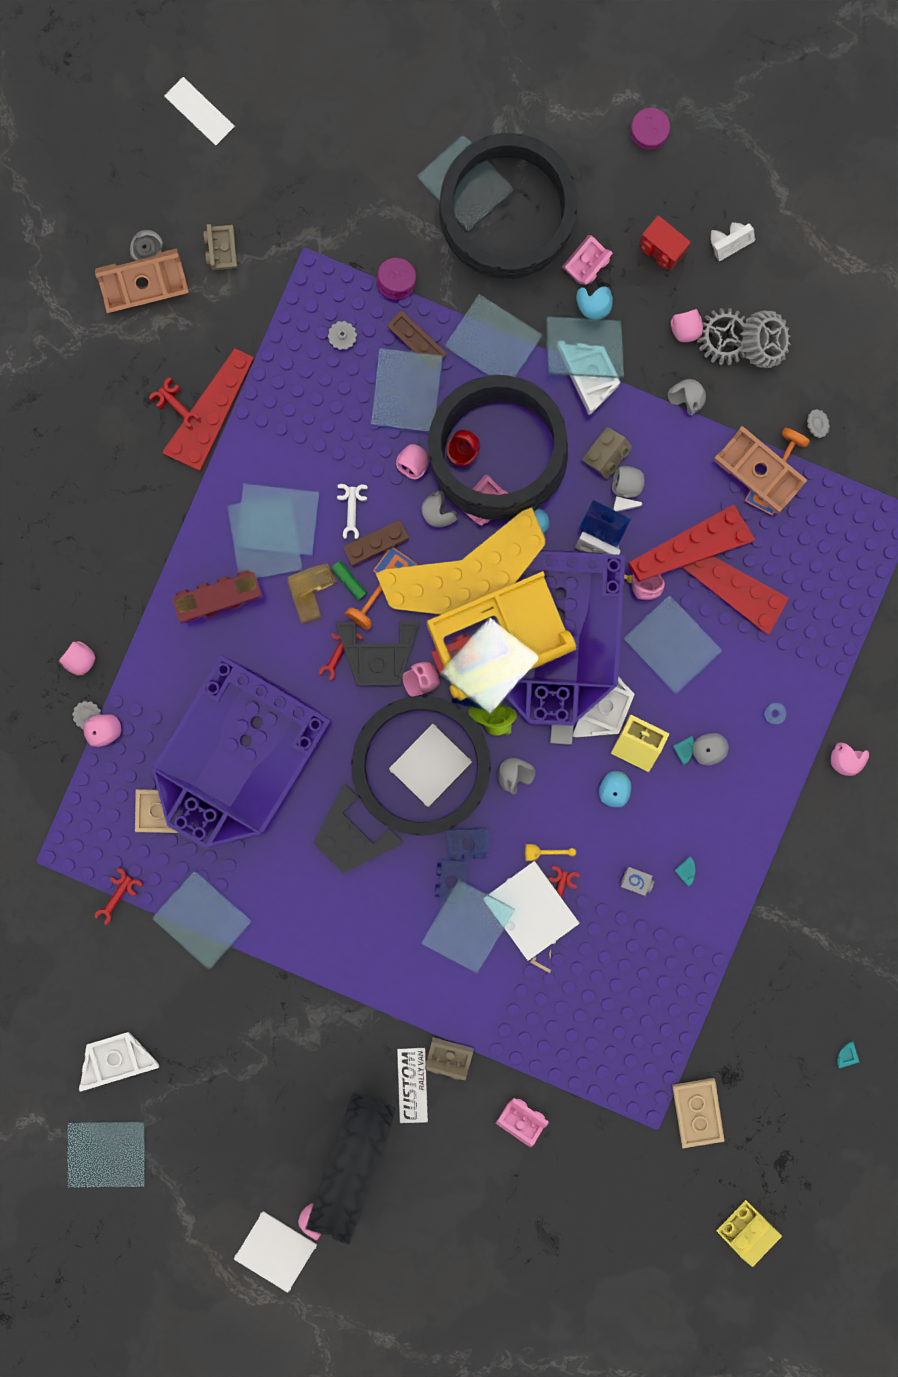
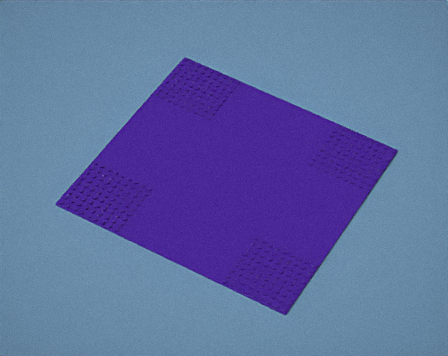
(637, 968)

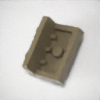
(221, 247)
(607, 452)
(449, 1059)

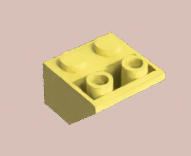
(639, 743)
(749, 1233)

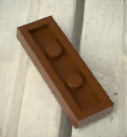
(414, 336)
(376, 543)

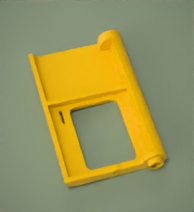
(522, 610)

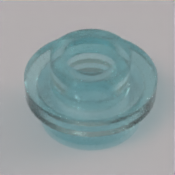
(782, 713)

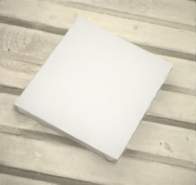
(430, 765)
(275, 1251)

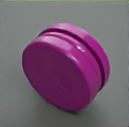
(650, 128)
(396, 278)

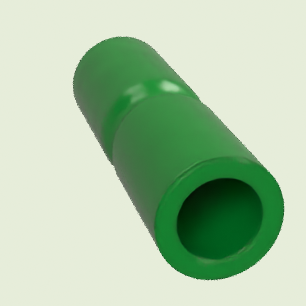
(350, 582)

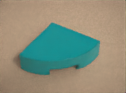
(684, 749)
(686, 871)
(847, 1055)

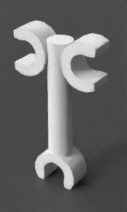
(351, 493)

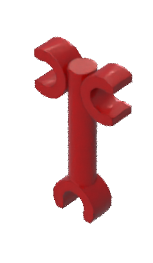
(166, 394)
(335, 657)
(563, 878)
(126, 884)

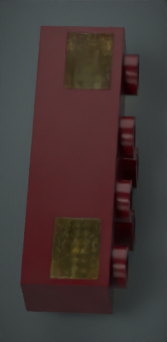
(210, 599)

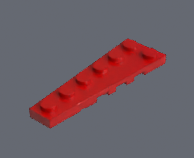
(194, 445)
(709, 538)
(745, 594)

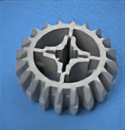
(716, 332)
(770, 339)

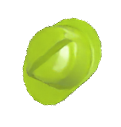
(497, 722)

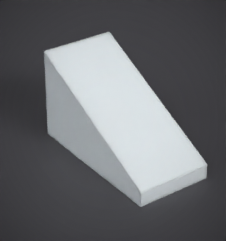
(623, 504)

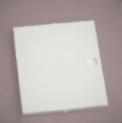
(539, 911)

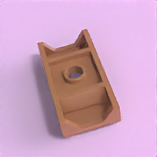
(163, 274)
(776, 485)

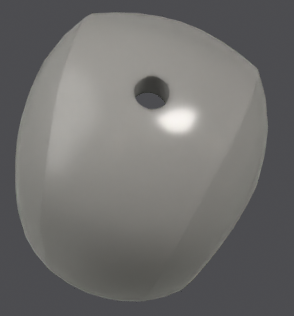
(150, 239)
(690, 392)
(630, 482)
(433, 511)
(718, 749)
(514, 771)

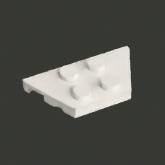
(594, 390)
(606, 715)
(114, 1060)

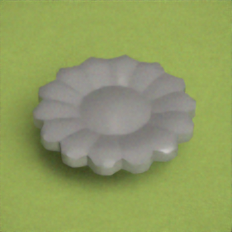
(342, 335)
(818, 423)
(84, 711)

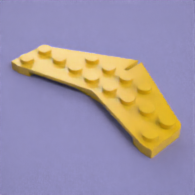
(485, 570)

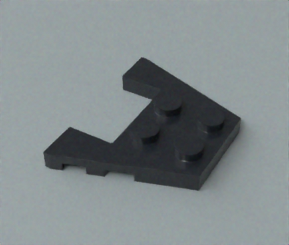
(377, 662)
(344, 841)

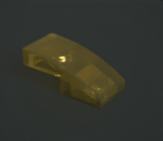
(311, 579)
(306, 606)

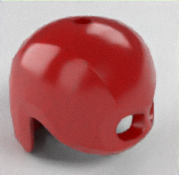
(459, 452)

